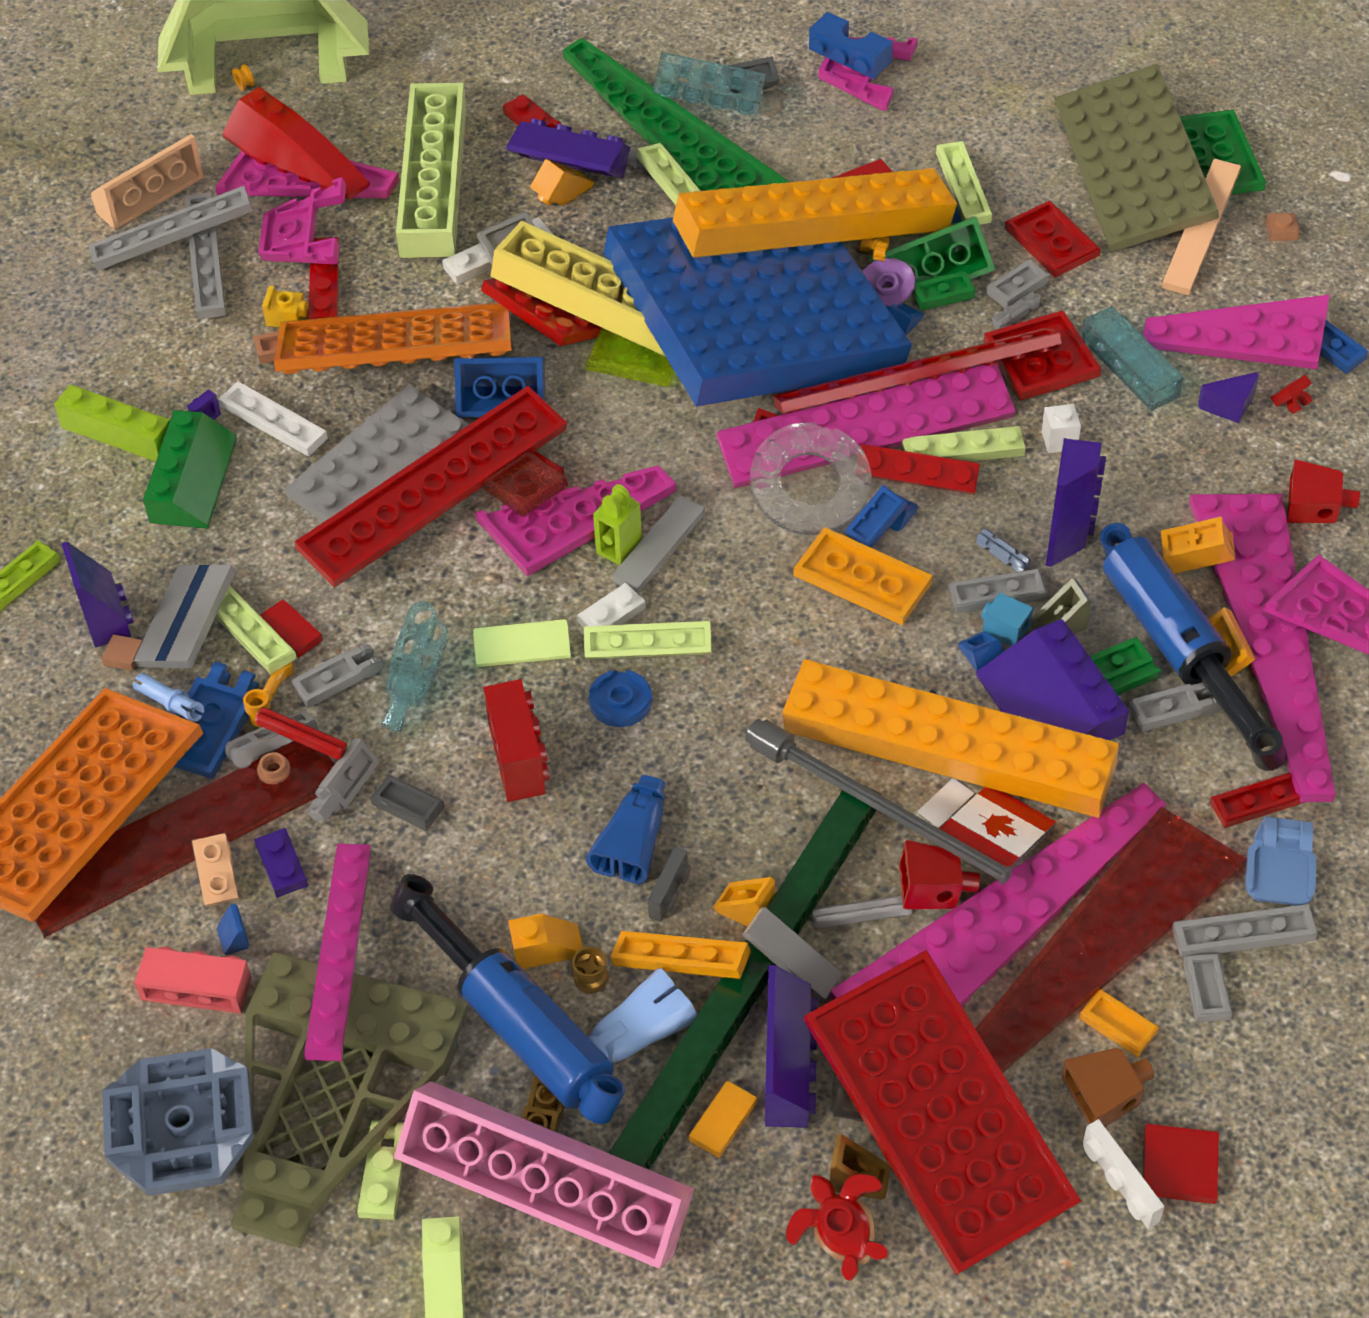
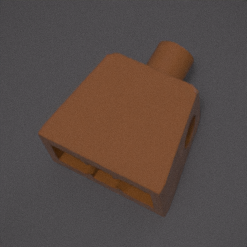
(1106, 1084)

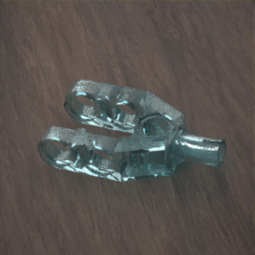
(406, 680)

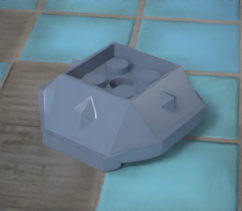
(158, 1095)

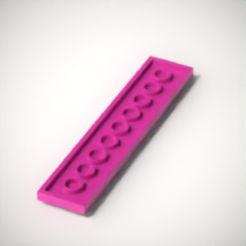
(881, 418)

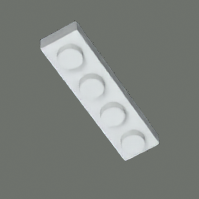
(474, 260)
(273, 418)

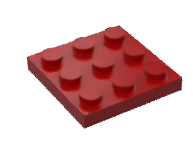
(1050, 370)

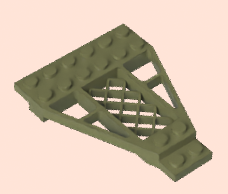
(382, 1023)

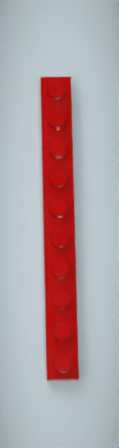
(930, 367)

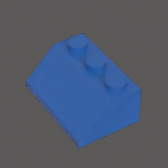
(489, 381)

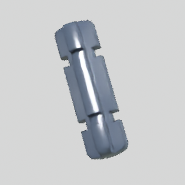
(1003, 550)

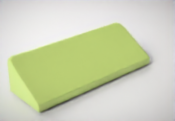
(521, 643)

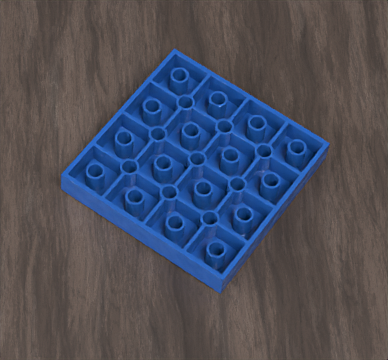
(754, 317)

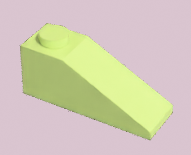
(443, 1267)

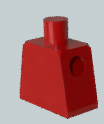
(1317, 494)
(933, 877)

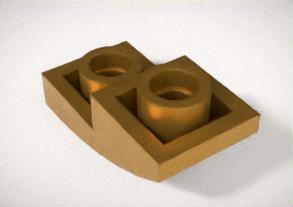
(543, 1107)

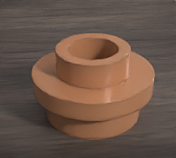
(273, 761)

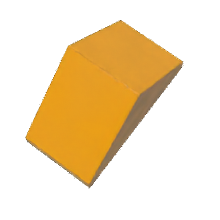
(744, 899)

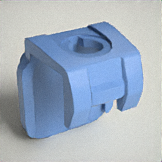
(1281, 862)

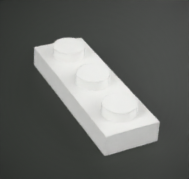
(1122, 1174)

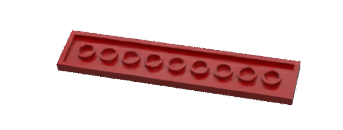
(428, 486)

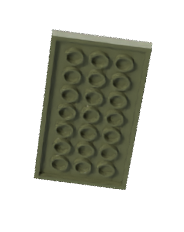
(1135, 158)

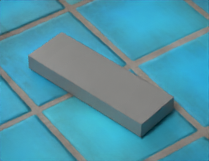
(975, 593)
(791, 953)

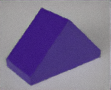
(1229, 396)

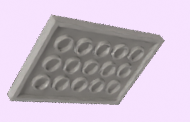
(374, 452)

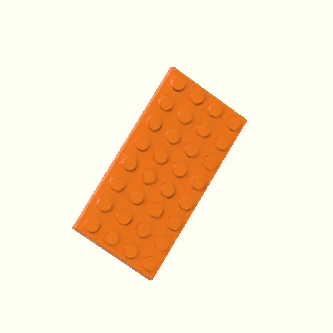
(392, 337)
(82, 795)

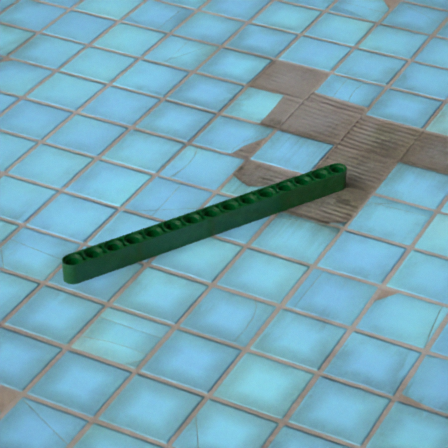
(734, 998)

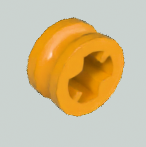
(243, 77)

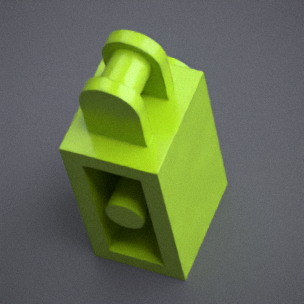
(617, 525)

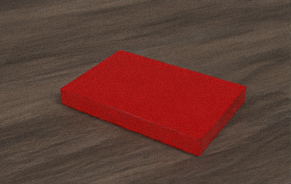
(1052, 238)

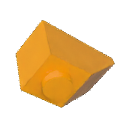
(559, 183)
(543, 940)

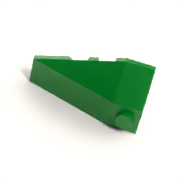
(946, 252)

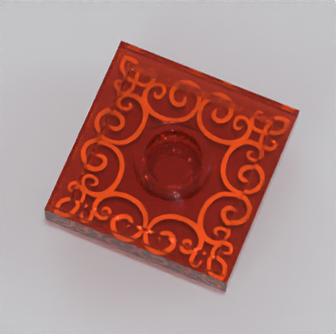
(525, 483)

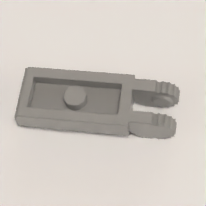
(336, 675)
(1172, 706)

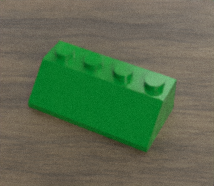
(189, 471)

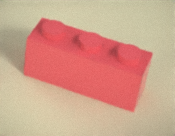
(193, 979)

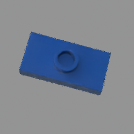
(876, 517)

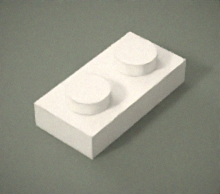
(613, 608)

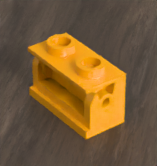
(1197, 545)

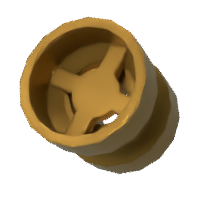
(590, 970)

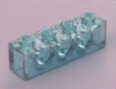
(703, 72)

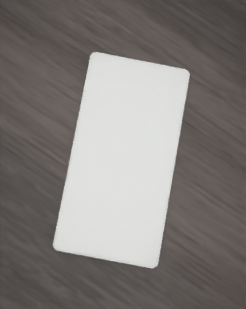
(945, 802)

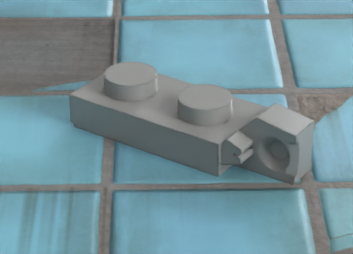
(343, 780)

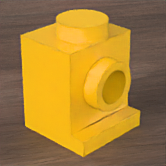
(283, 306)

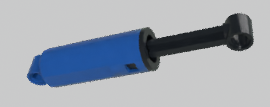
(1184, 634)
(518, 1010)

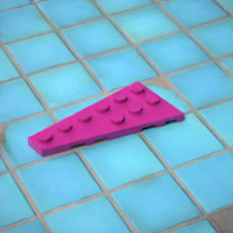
(267, 181)
(1325, 603)

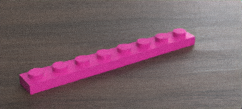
(338, 953)

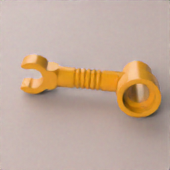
(877, 245)
(258, 698)

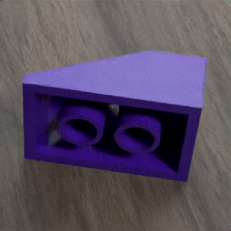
(98, 597)

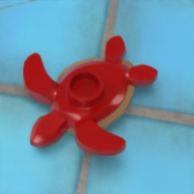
(841, 1222)

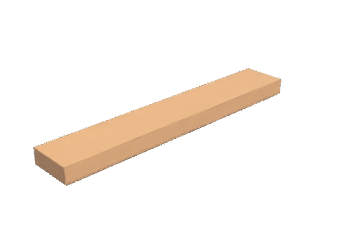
(1197, 239)

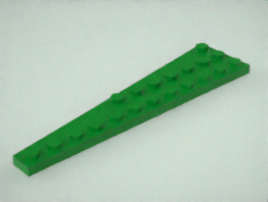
(699, 149)

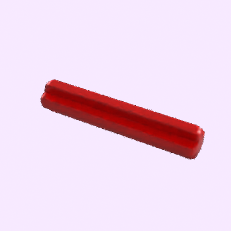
(300, 733)

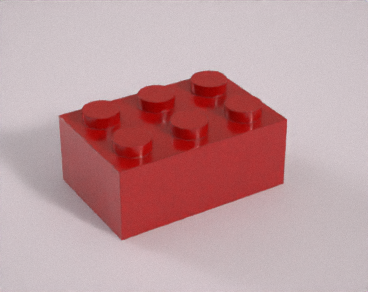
(516, 740)

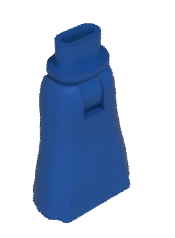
(630, 834)

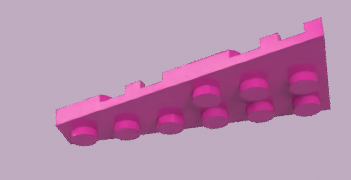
(1263, 332)
(566, 518)

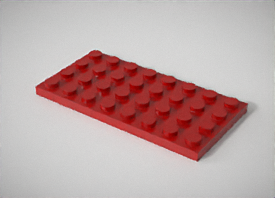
(941, 1111)

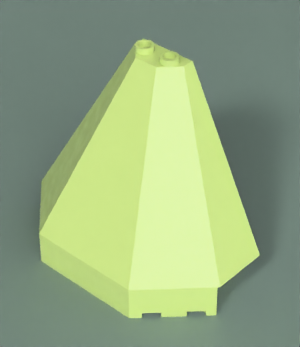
(197, 25)

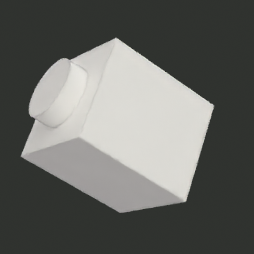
(1059, 423)

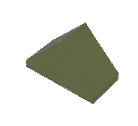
(1068, 604)

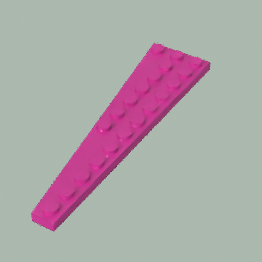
(1280, 647)
(1004, 918)

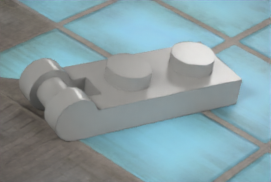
(262, 741)

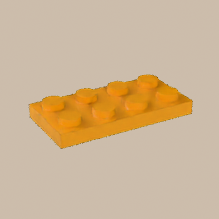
(863, 575)

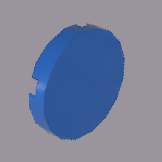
(620, 698)

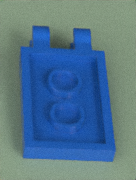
(221, 718)

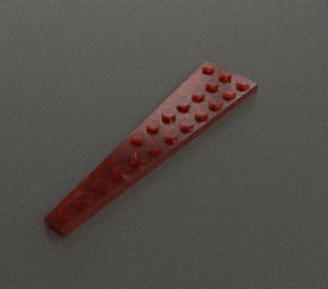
(1132, 906)

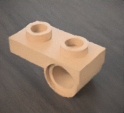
(215, 870)

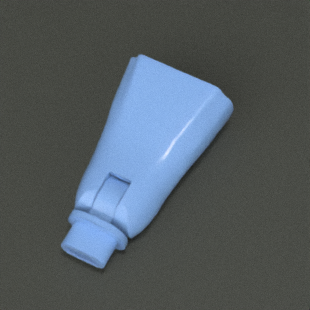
(644, 1018)

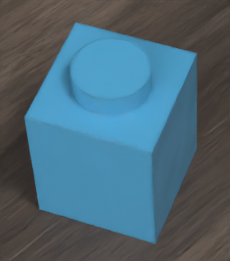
(1007, 619)

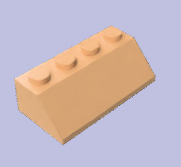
(149, 183)

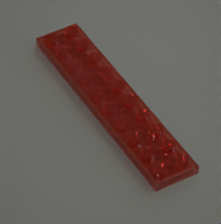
(164, 837)

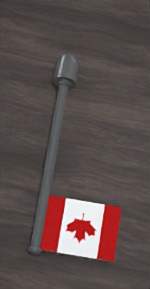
(986, 832)

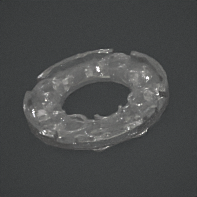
(819, 441)

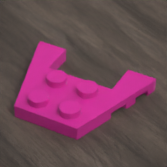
(859, 84)
(290, 229)

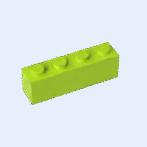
(111, 422)

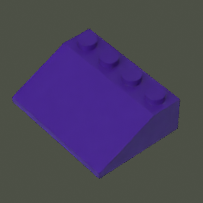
(1055, 683)

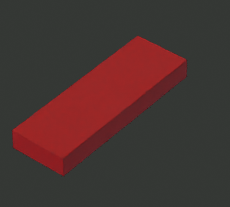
(1255, 800)

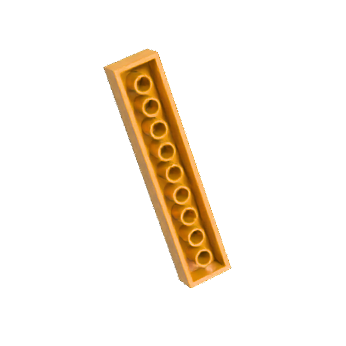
(813, 212)
(951, 738)

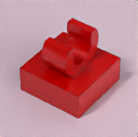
(1292, 392)

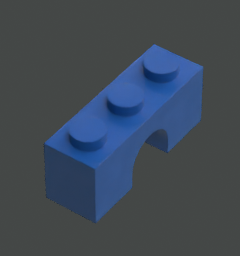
(865, 55)

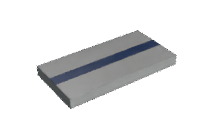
(184, 616)

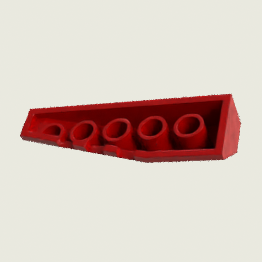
(281, 137)

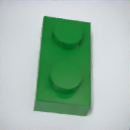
(943, 290)

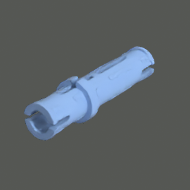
(175, 701)

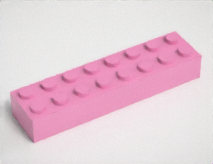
(544, 1174)

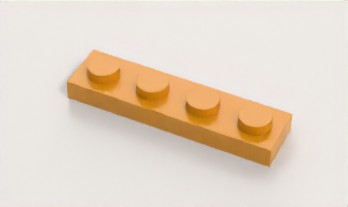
(680, 954)

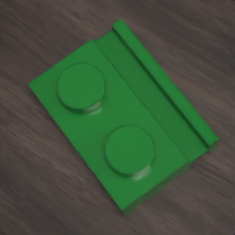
(1126, 665)

